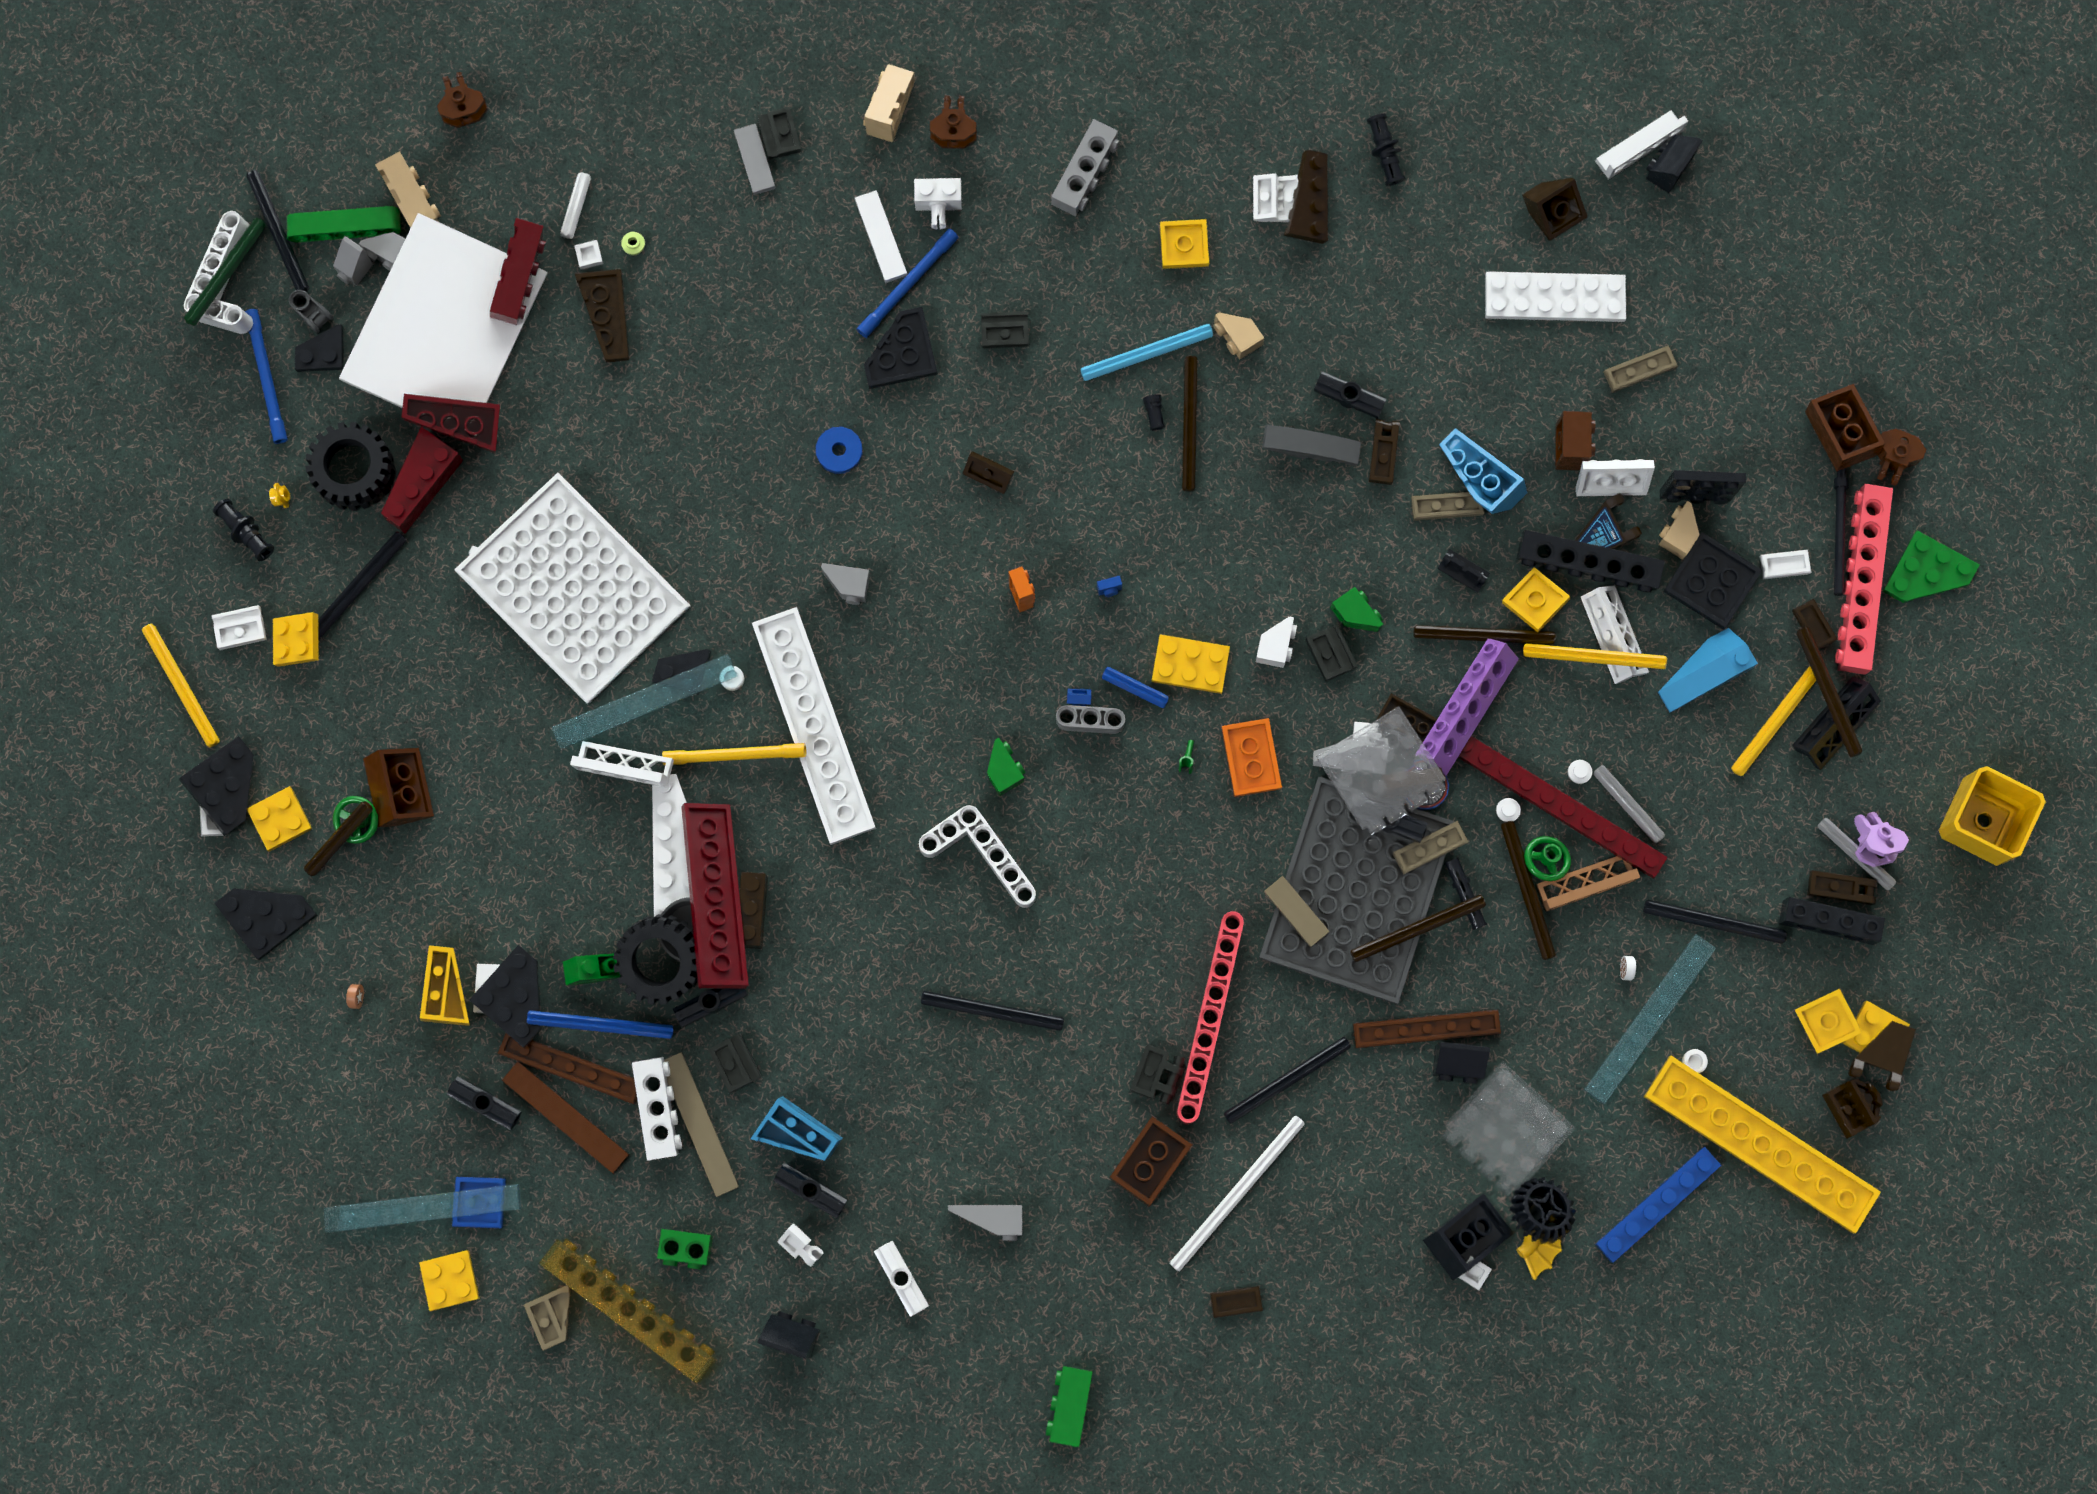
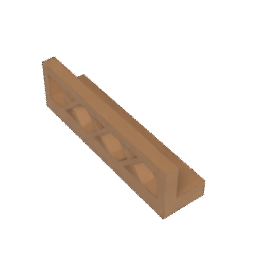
(1589, 890)

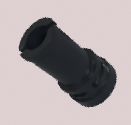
(1153, 407)

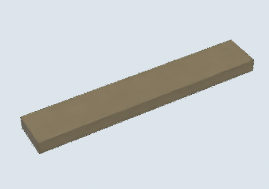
(700, 1126)

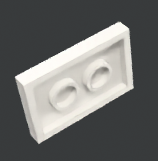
(1614, 477)

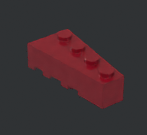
(517, 272)
(460, 419)
(420, 479)

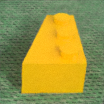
(442, 989)

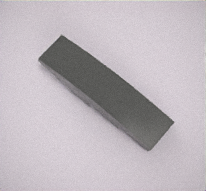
(1311, 444)

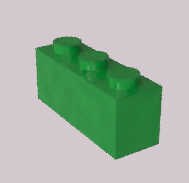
(1069, 1406)

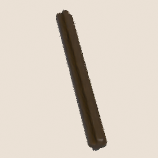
(1189, 423)
(1483, 634)
(1829, 692)
(1528, 890)
(1418, 928)

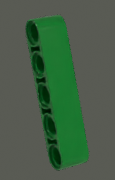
(341, 223)

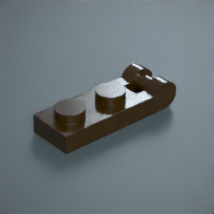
(1383, 452)
(1841, 887)

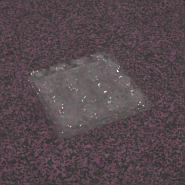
(1382, 771)
(1507, 1129)

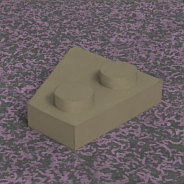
(550, 1317)

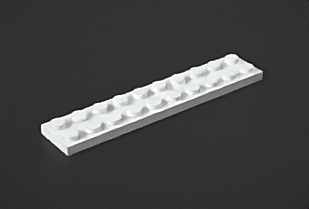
(815, 724)

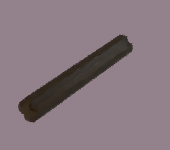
(338, 838)

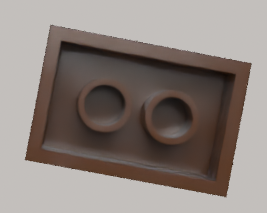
(1845, 427)
(1150, 1161)

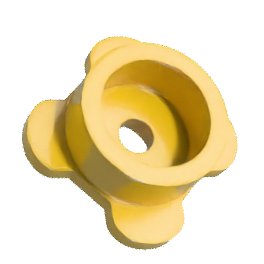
(279, 495)

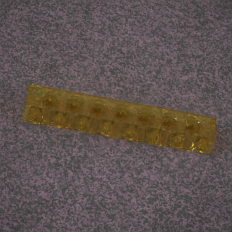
(555, 1261)

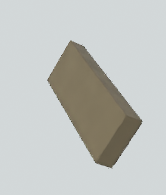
(1640, 369)
(1445, 506)
(1431, 847)
(1296, 911)

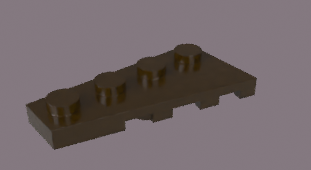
(1310, 205)
(606, 307)

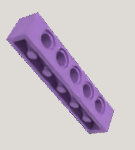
(1469, 703)

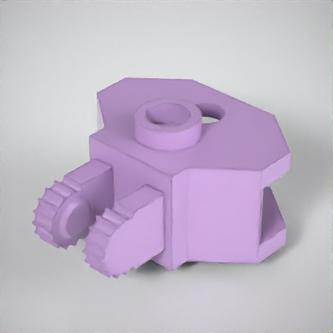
(1878, 839)

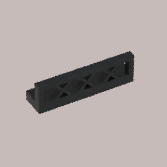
(1822, 729)

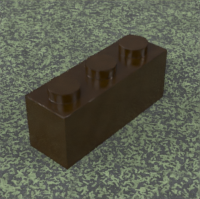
(753, 906)

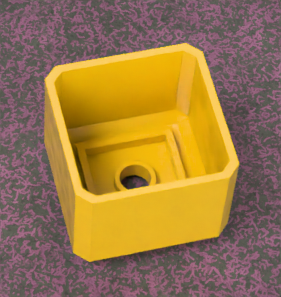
(2010, 811)

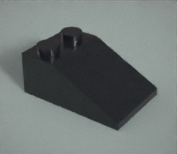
(1470, 1232)
(789, 1335)

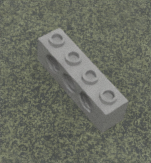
(1096, 136)

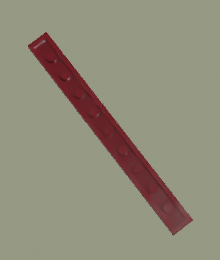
(1562, 807)

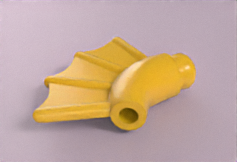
(1538, 1255)

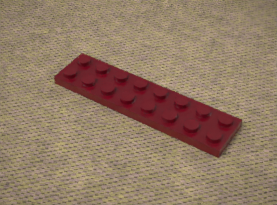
(714, 896)

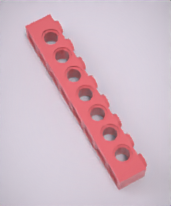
(1880, 500)

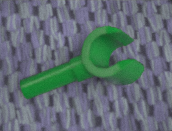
(1186, 760)

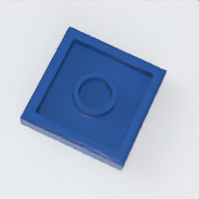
(488, 1220)

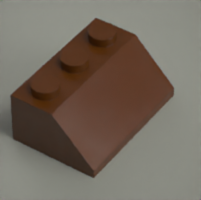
(398, 786)

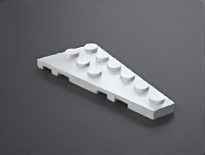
(669, 851)

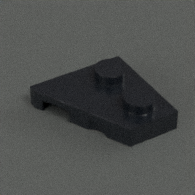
(321, 352)
(677, 664)

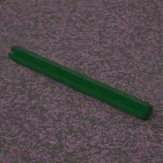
(224, 271)

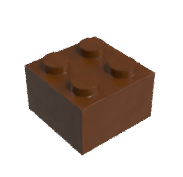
(1574, 440)

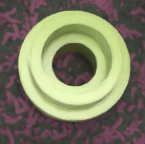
(635, 249)

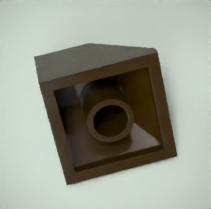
(1555, 206)

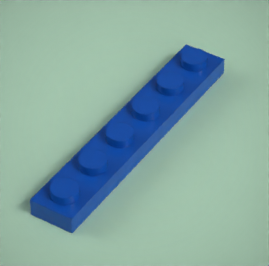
(1658, 1204)

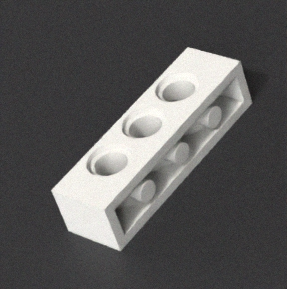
(654, 1146)

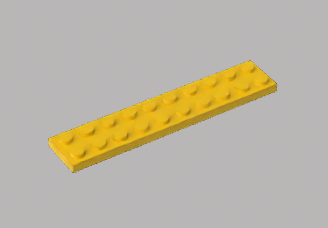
(1762, 1144)

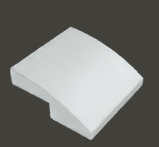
(1273, 197)

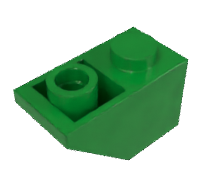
(1354, 611)
(1002, 770)
(589, 969)

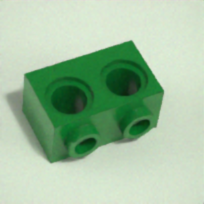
(685, 1242)

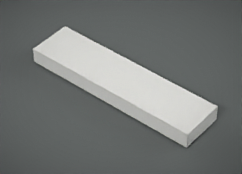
(881, 236)

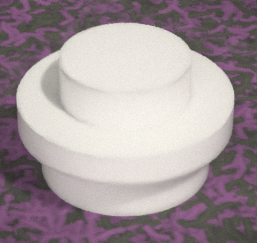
(1579, 771)
(1508, 810)

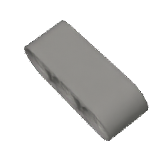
(1079, 713)

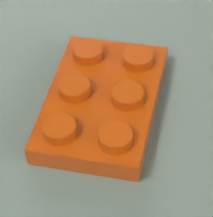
(1251, 757)

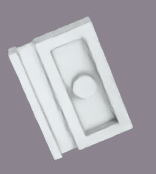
(239, 627)

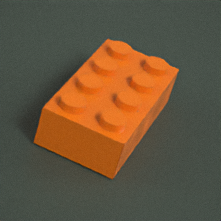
(1021, 589)

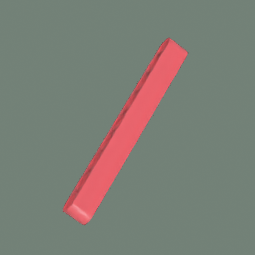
(1214, 1006)

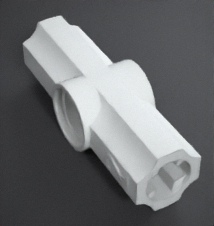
(892, 1264)

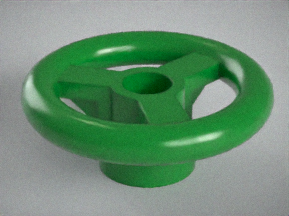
(357, 836)
(1555, 850)

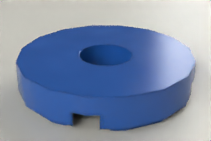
(834, 437)

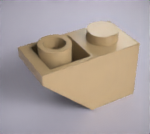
(1239, 332)
(1682, 532)

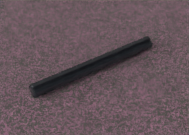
(277, 231)
(360, 582)
(1714, 921)
(992, 1010)
(1287, 1080)

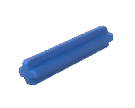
(1135, 687)

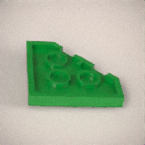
(1928, 570)

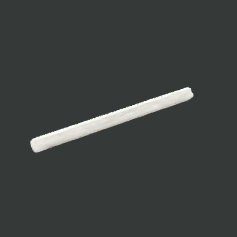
(1237, 1193)

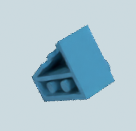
(797, 1131)

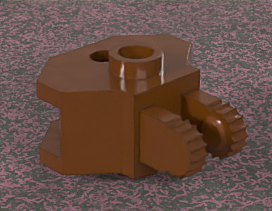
(461, 102)
(953, 126)
(1899, 453)

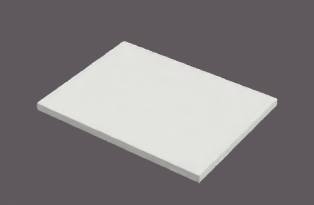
(434, 321)
(572, 588)

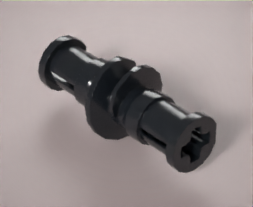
(1385, 149)
(243, 529)

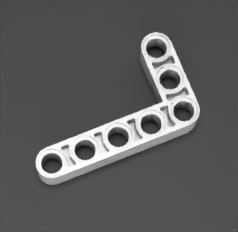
(220, 313)
(985, 849)

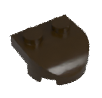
(1854, 1106)

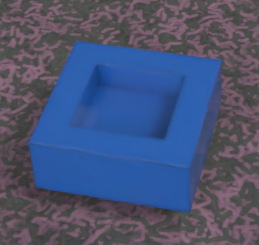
(1109, 587)
(1079, 697)

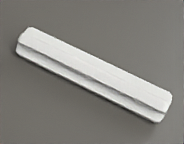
(575, 205)

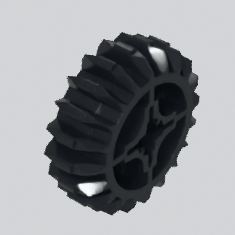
(1530, 1212)

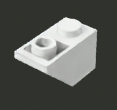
(1274, 644)

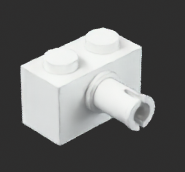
(937, 196)

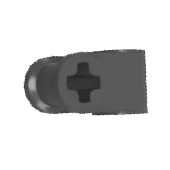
(312, 312)

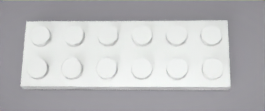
(1555, 296)

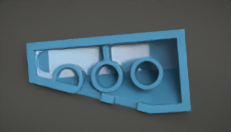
(1485, 477)
(1712, 665)

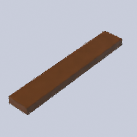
(1426, 1028)
(571, 1068)
(565, 1117)

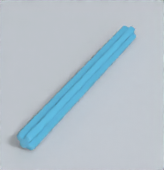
(1146, 352)

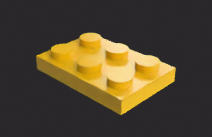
(1190, 664)

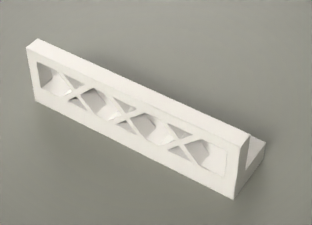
(1640, 144)
(1611, 633)
(602, 767)

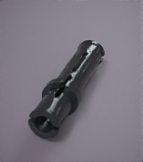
(1455, 867)

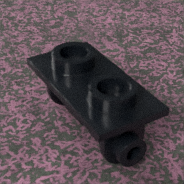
(1463, 570)

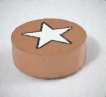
(355, 996)

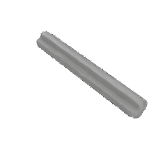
(1629, 804)
(1850, 848)

